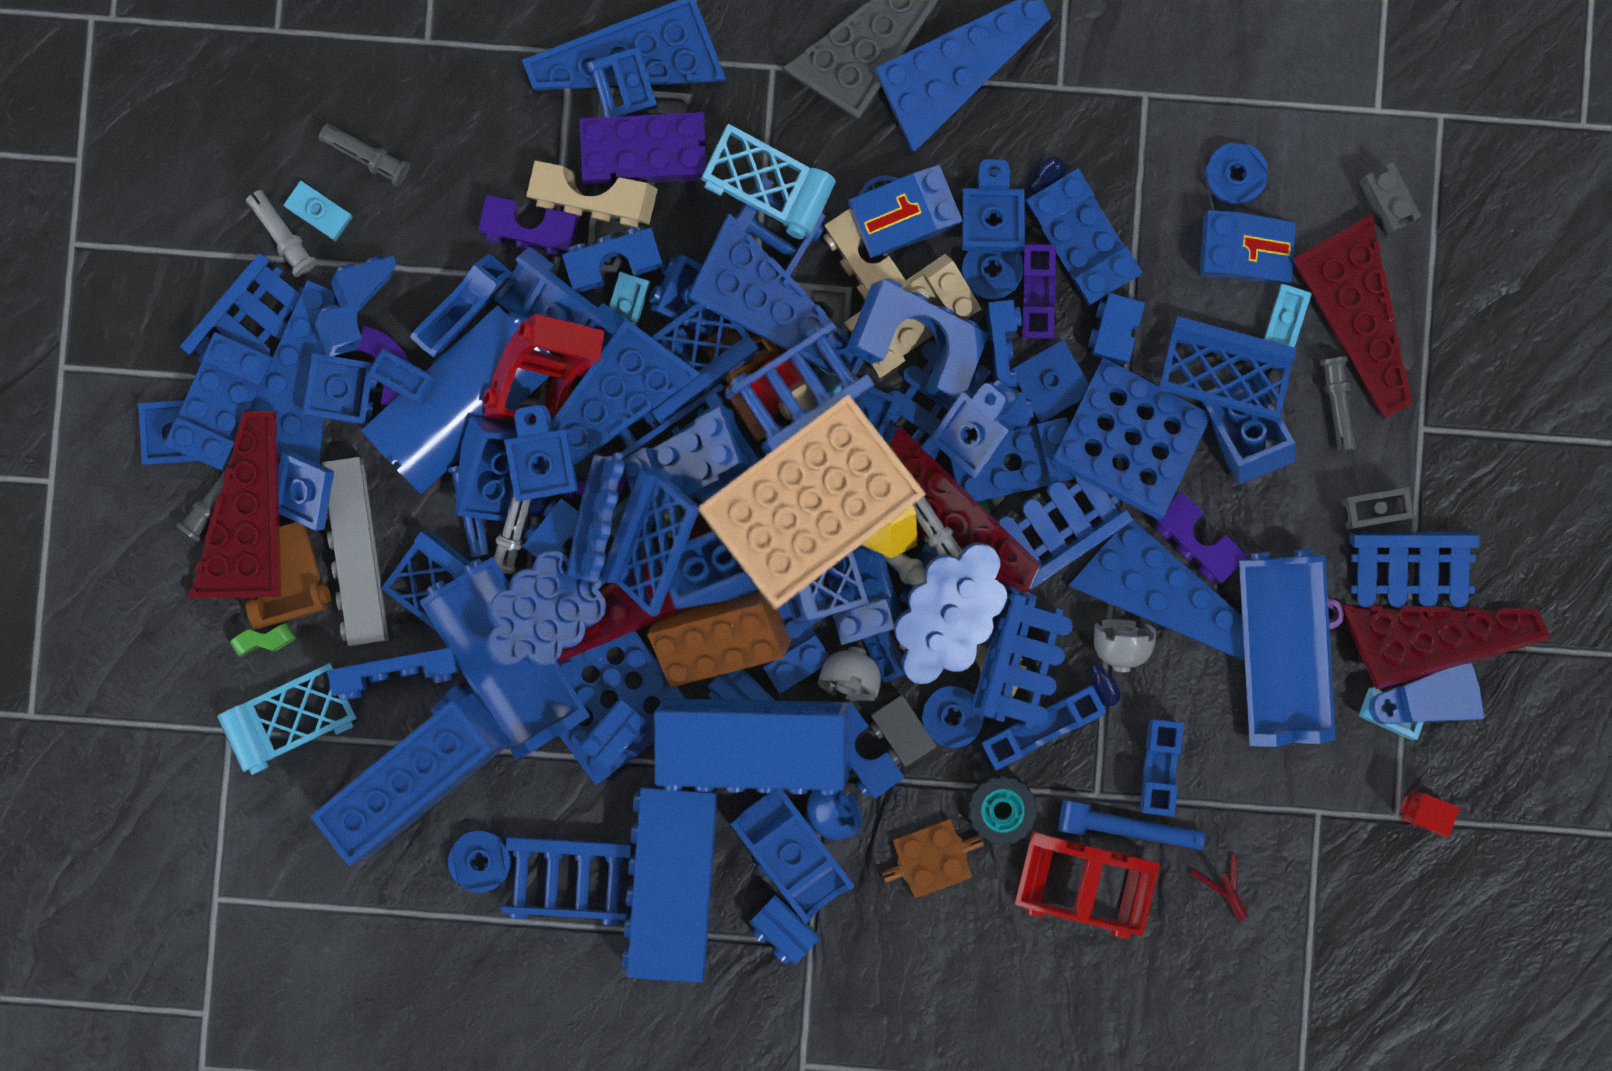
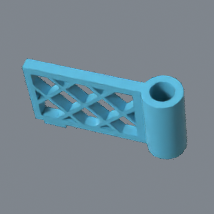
(802, 204)
(252, 742)

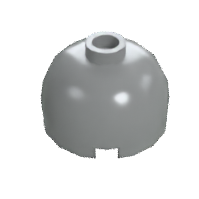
(1123, 644)
(851, 674)

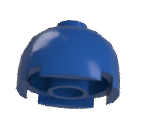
(834, 815)

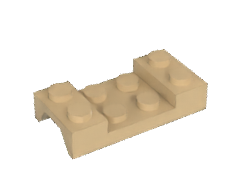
(943, 287)

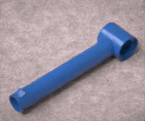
(1077, 818)

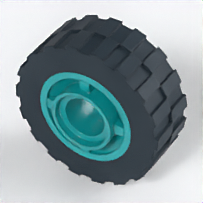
(1007, 828)

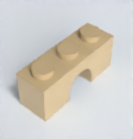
(845, 236)

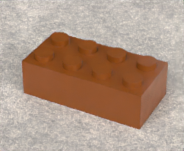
(718, 639)

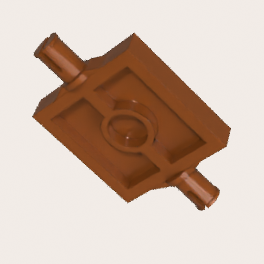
(932, 858)

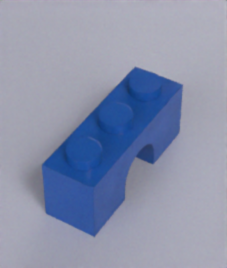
(586, 263)
(1159, 770)
(875, 774)

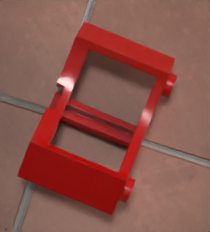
(581, 349)
(1136, 895)

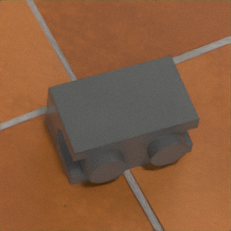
(1390, 199)
(1378, 508)
(902, 731)

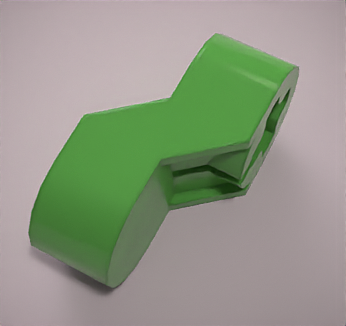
(252, 639)

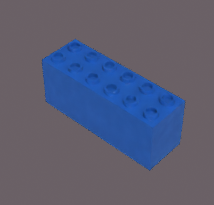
(752, 745)
(411, 779)
(670, 884)

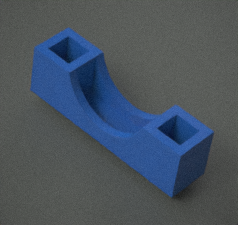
(1063, 717)

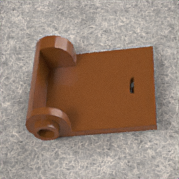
(300, 583)

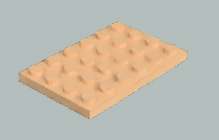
(811, 502)

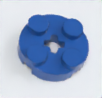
(1254, 174)
(985, 286)
(936, 709)
(470, 876)

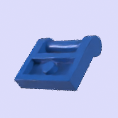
(631, 81)

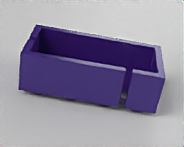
(643, 148)

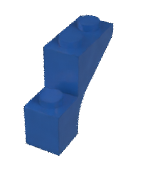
(353, 289)
(462, 306)

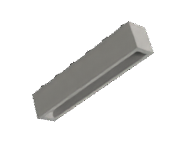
(355, 555)

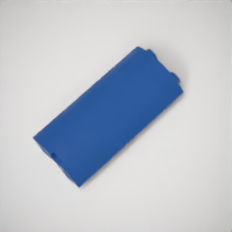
(429, 437)
(1287, 649)
(523, 699)

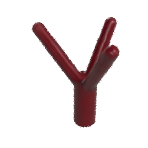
(1231, 887)

